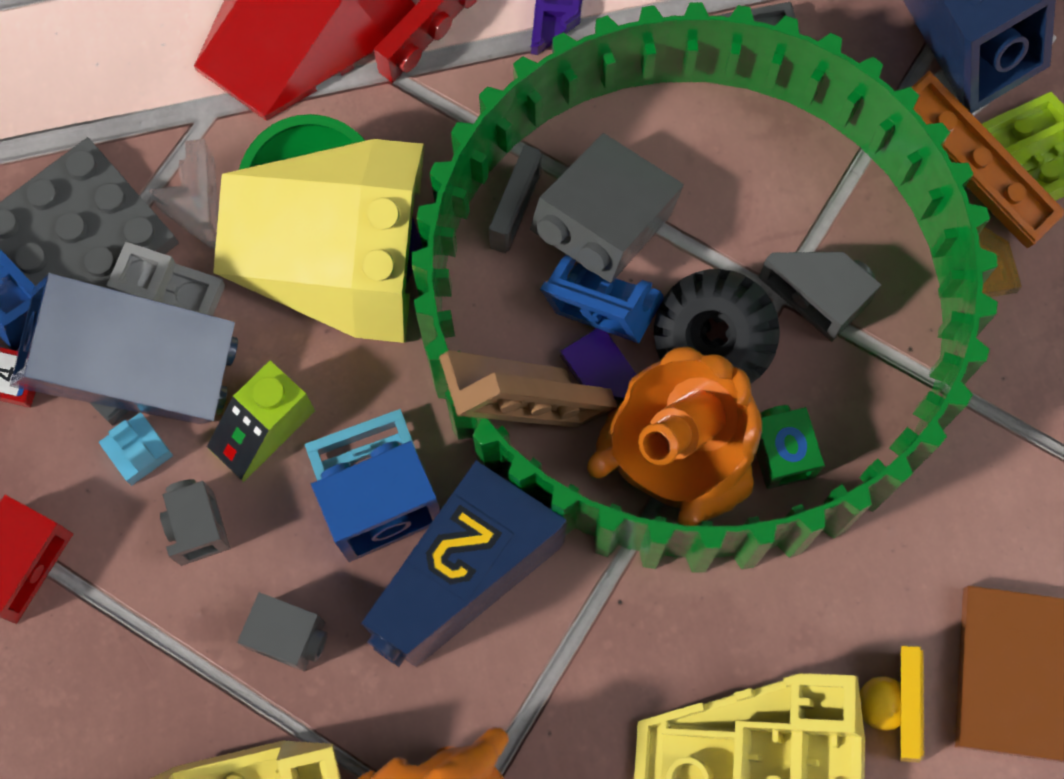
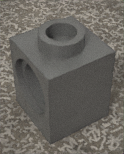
(283, 632)

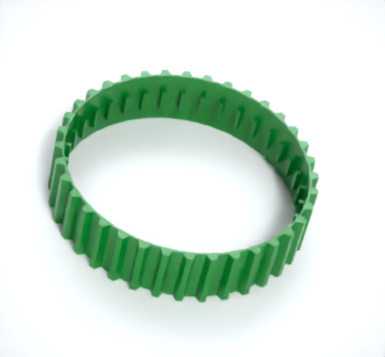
(782, 66)

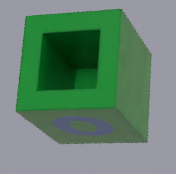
(788, 447)

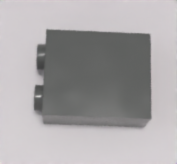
(606, 207)

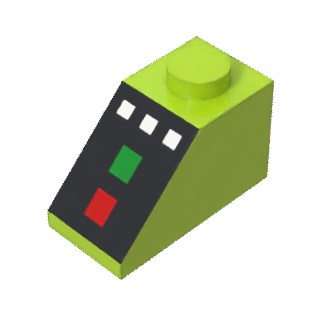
(259, 420)

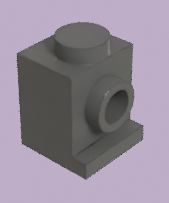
(192, 522)

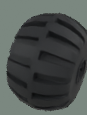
(726, 297)

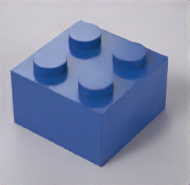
(376, 500)

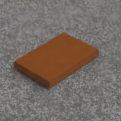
(1011, 674)

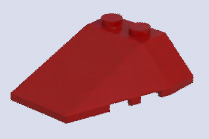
(282, 49)

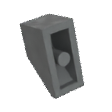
(821, 287)

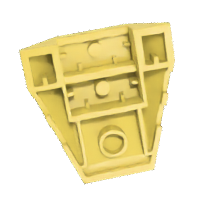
(326, 234)
(778, 731)

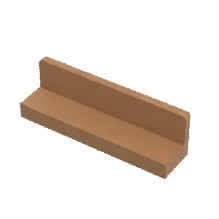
(521, 391)

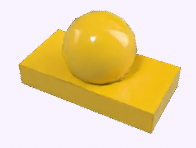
(894, 704)

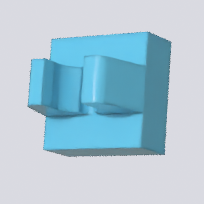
(135, 448)

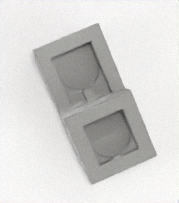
(162, 280)

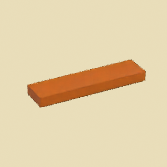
(998, 177)

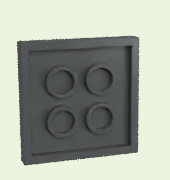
(77, 219)

